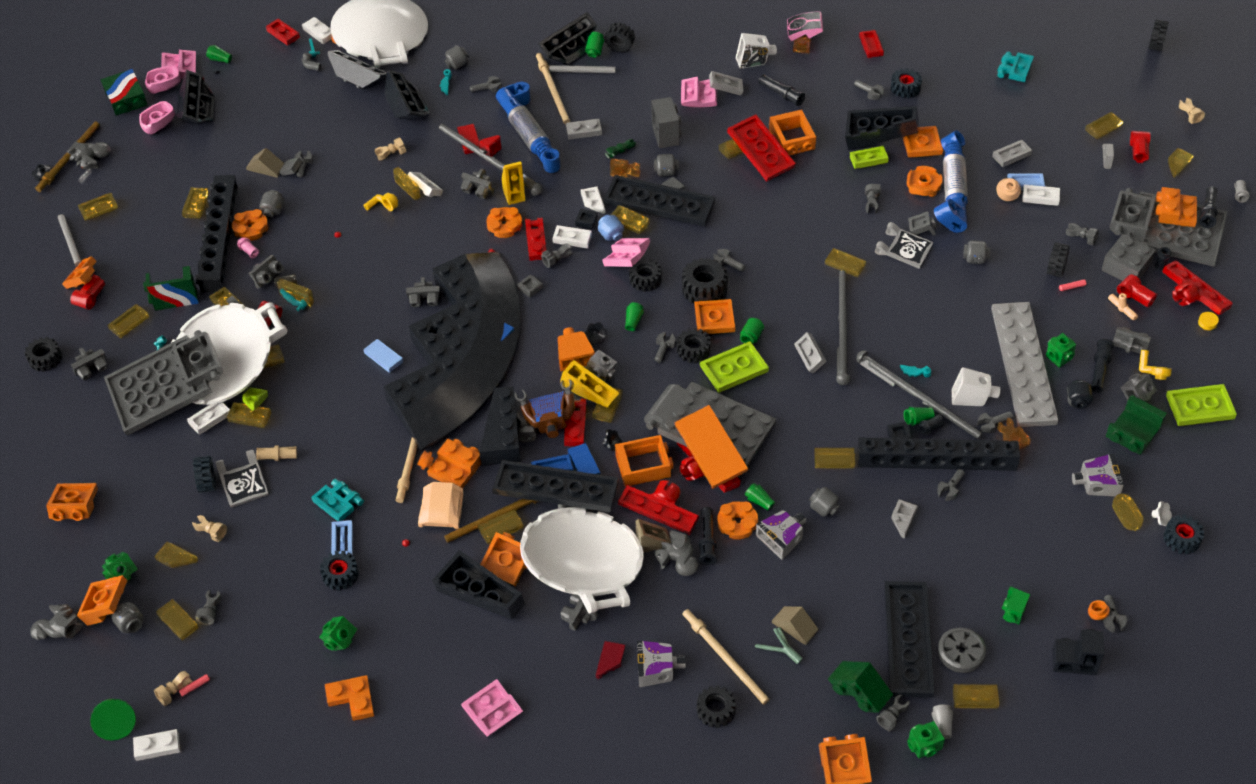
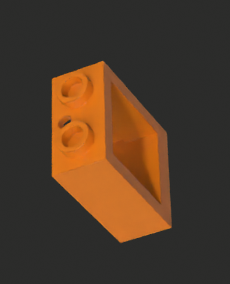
(791, 121)
(640, 447)

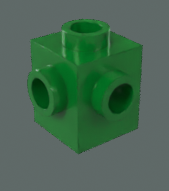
(1060, 350)
(125, 565)
(338, 633)
(925, 740)

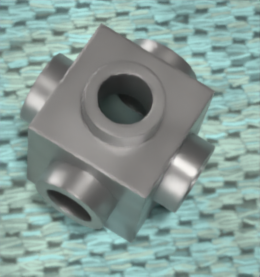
(601, 365)
(1139, 386)

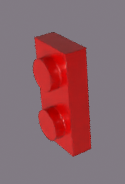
(282, 32)

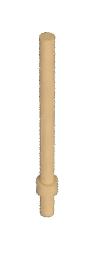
(544, 67)
(404, 483)
(700, 628)

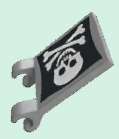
(905, 247)
(243, 483)

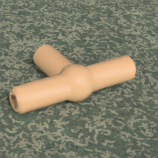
(1122, 305)

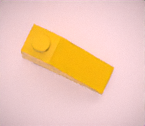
(513, 183)
(588, 385)

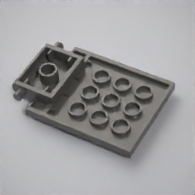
(1137, 218)
(164, 381)
(743, 424)

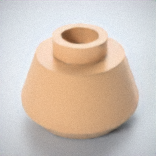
(1008, 189)

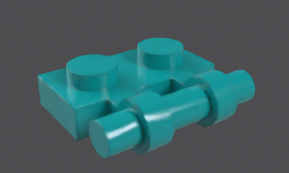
(1020, 68)
(333, 503)

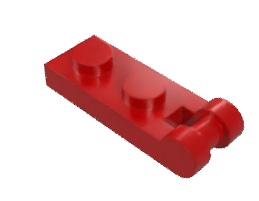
(535, 238)
(575, 427)

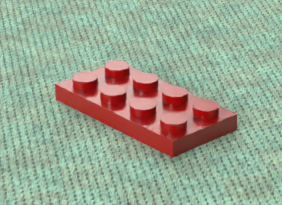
(761, 147)

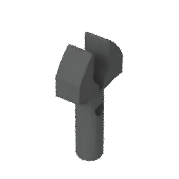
(493, 84)
(873, 92)
(306, 160)
(725, 259)
(664, 345)
(991, 421)
(950, 486)
(1113, 615)

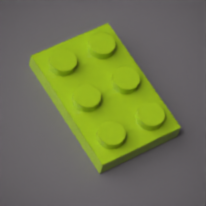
(734, 367)
(1201, 405)

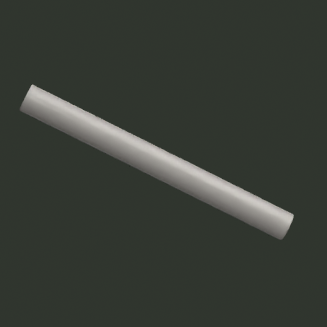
(582, 69)
(69, 239)

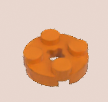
(928, 188)
(498, 215)
(242, 220)
(737, 510)

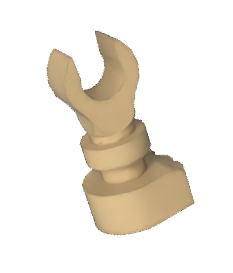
(1195, 114)
(383, 152)
(216, 529)
(163, 693)

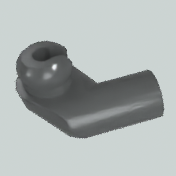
(309, 64)

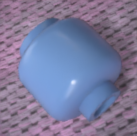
(610, 227)

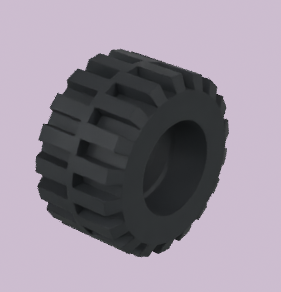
(704, 271)

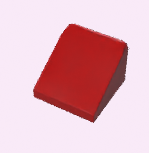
(491, 145)

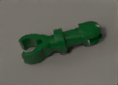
(619, 148)

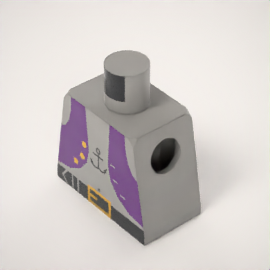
(1100, 476)
(781, 532)
(656, 663)

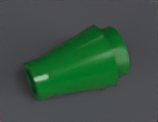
(217, 54)
(633, 315)
(915, 415)
(759, 496)

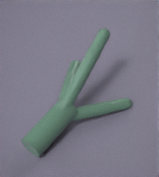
(787, 649)

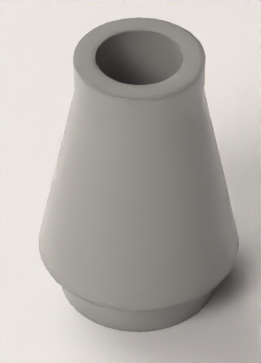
(943, 718)

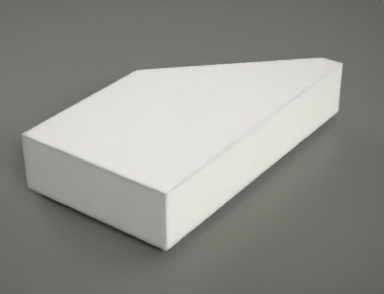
(592, 199)

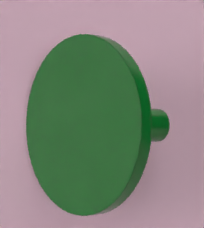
(113, 719)

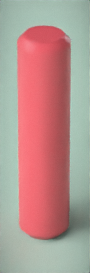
(1072, 285)
(192, 686)

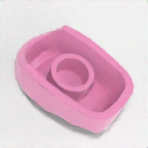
(162, 79)
(156, 117)

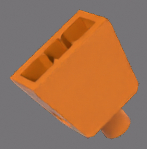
(573, 347)

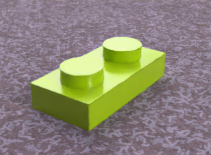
(868, 157)

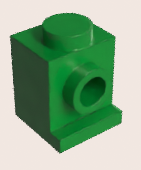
(1015, 605)

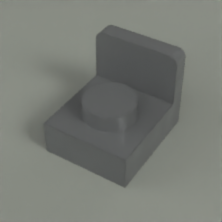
(922, 223)

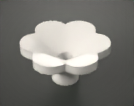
(1162, 513)

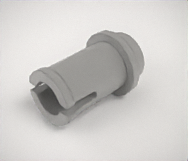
(1241, 192)

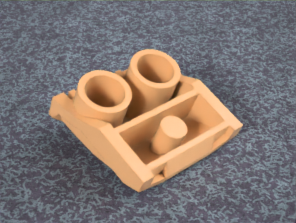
(441, 505)

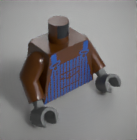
(549, 411)

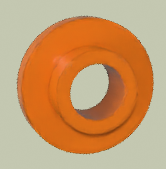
(425, 460)
(1098, 610)

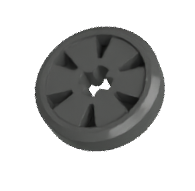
(973, 650)

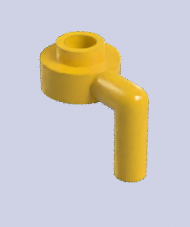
(388, 200)
(1159, 372)

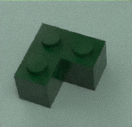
(862, 683)

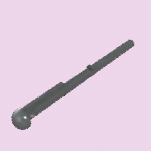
(535, 187)
(863, 359)
(842, 377)

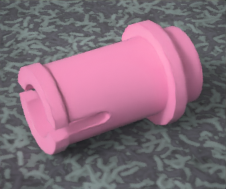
(245, 245)

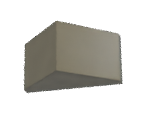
(265, 163)
(651, 535)
(796, 623)

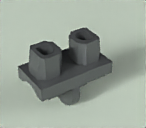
(477, 180)
(265, 271)
(423, 290)
(1131, 340)
(88, 360)
(579, 613)

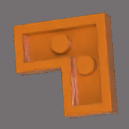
(81, 273)
(352, 691)

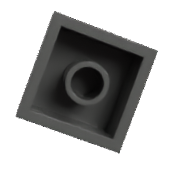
(666, 122)
(1128, 258)

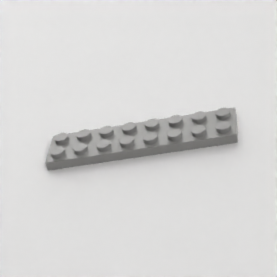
(1024, 365)

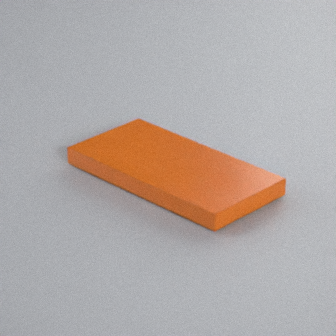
(711, 446)

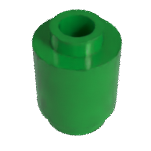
(594, 44)
(751, 330)

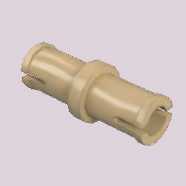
(276, 453)

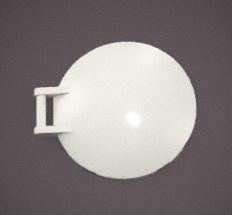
(379, 29)
(240, 343)
(583, 555)

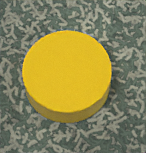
(1208, 321)

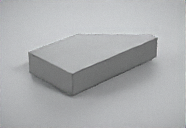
(1108, 155)
(903, 516)

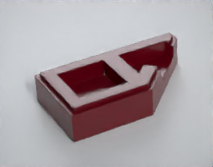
(610, 658)

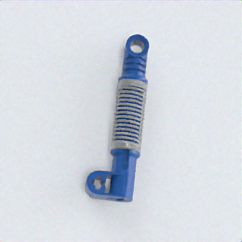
(512, 100)
(953, 211)

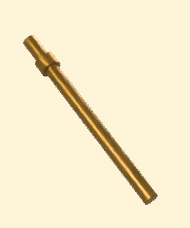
(49, 176)
(474, 525)

